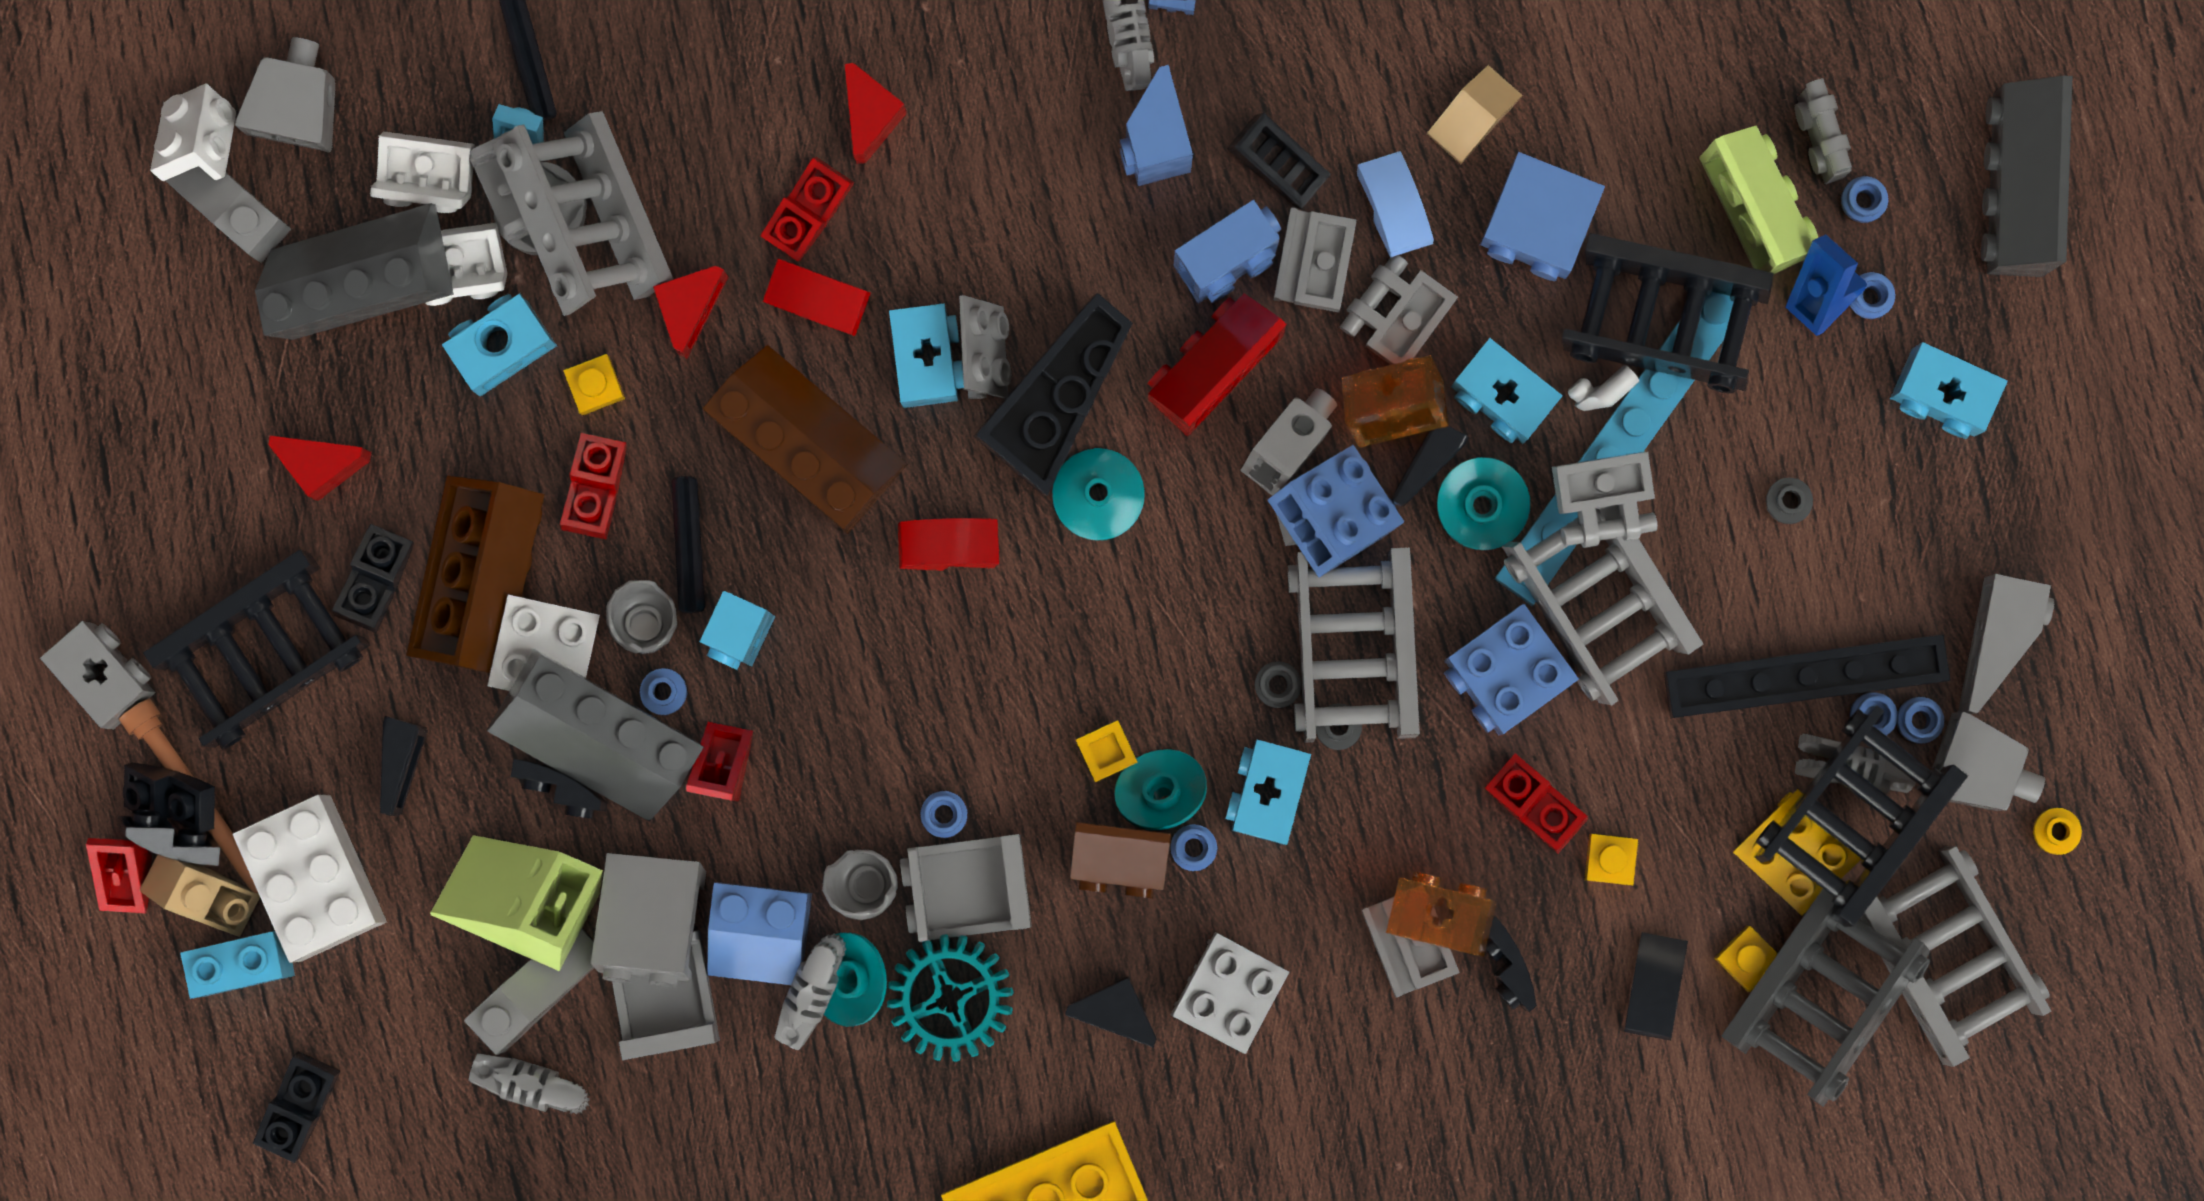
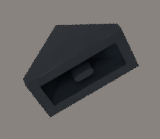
(1115, 1010)

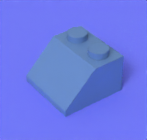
(1156, 134)
(757, 932)

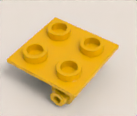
(1780, 874)

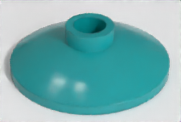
(1500, 486)
(1098, 518)
(1160, 775)
(860, 983)

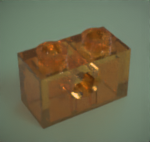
(1394, 401)
(1413, 917)

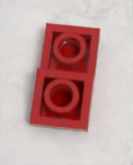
(807, 209)
(816, 297)
(593, 486)
(948, 542)
(1536, 803)

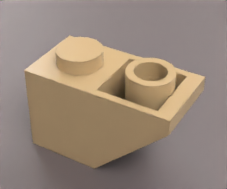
(199, 894)

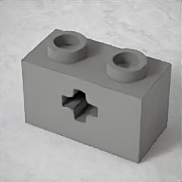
(75, 663)

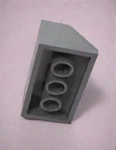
(2028, 177)
(353, 274)
(594, 736)

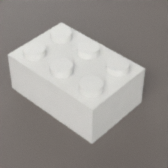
(309, 878)

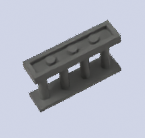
(1778, 990)

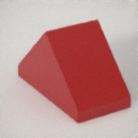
(872, 112)
(687, 305)
(318, 465)
(721, 763)
(118, 874)

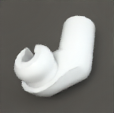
(1604, 395)

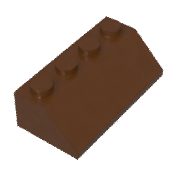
(805, 437)
(473, 564)

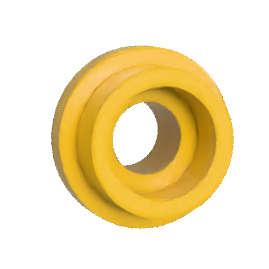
(2043, 834)

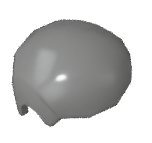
(641, 616)
(860, 884)

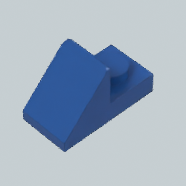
(1824, 285)

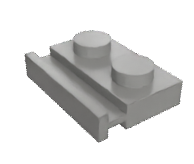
(1315, 260)
(1406, 961)

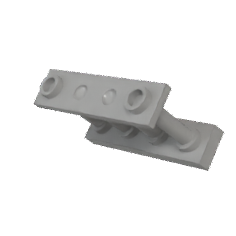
(615, 201)
(1648, 593)
(1396, 666)
(1927, 995)

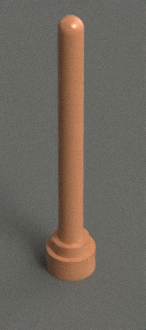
(145, 724)

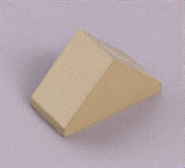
(1474, 114)

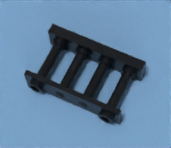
(1655, 268)
(216, 629)
(1906, 822)

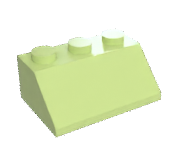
(1758, 199)

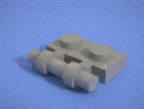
(1817, 115)
(1410, 320)
(1600, 484)

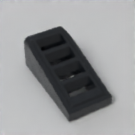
(1289, 147)
(1433, 454)
(400, 755)

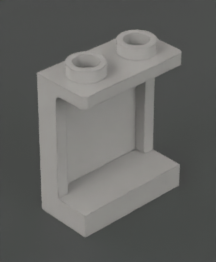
(966, 888)
(646, 919)
(667, 1018)

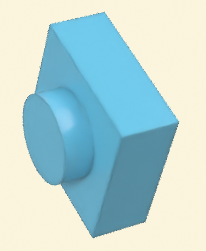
(507, 118)

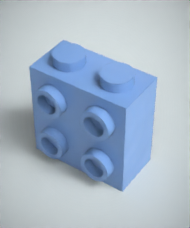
(1541, 217)
(1227, 251)
(1335, 510)
(1509, 671)

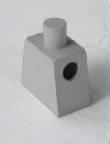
(291, 100)
(1283, 451)
(1990, 761)

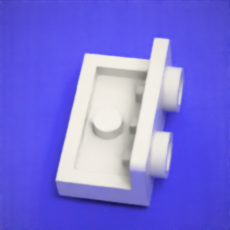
(194, 133)
(423, 172)
(474, 262)

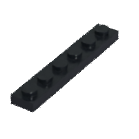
(1806, 676)

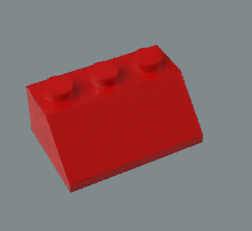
(1215, 362)

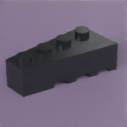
(1049, 404)

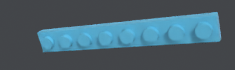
(1629, 430)

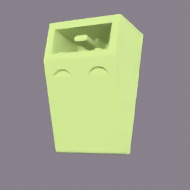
(520, 897)

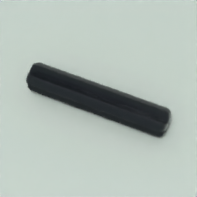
(528, 58)
(688, 544)

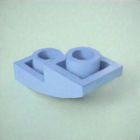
(1395, 204)

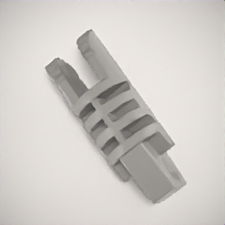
(1130, 41)
(1862, 760)
(810, 992)
(527, 1084)

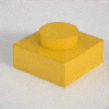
(594, 384)
(1106, 751)
(1611, 859)
(1746, 958)

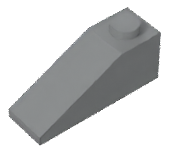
(232, 211)
(2005, 627)
(528, 997)

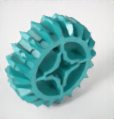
(914, 1013)

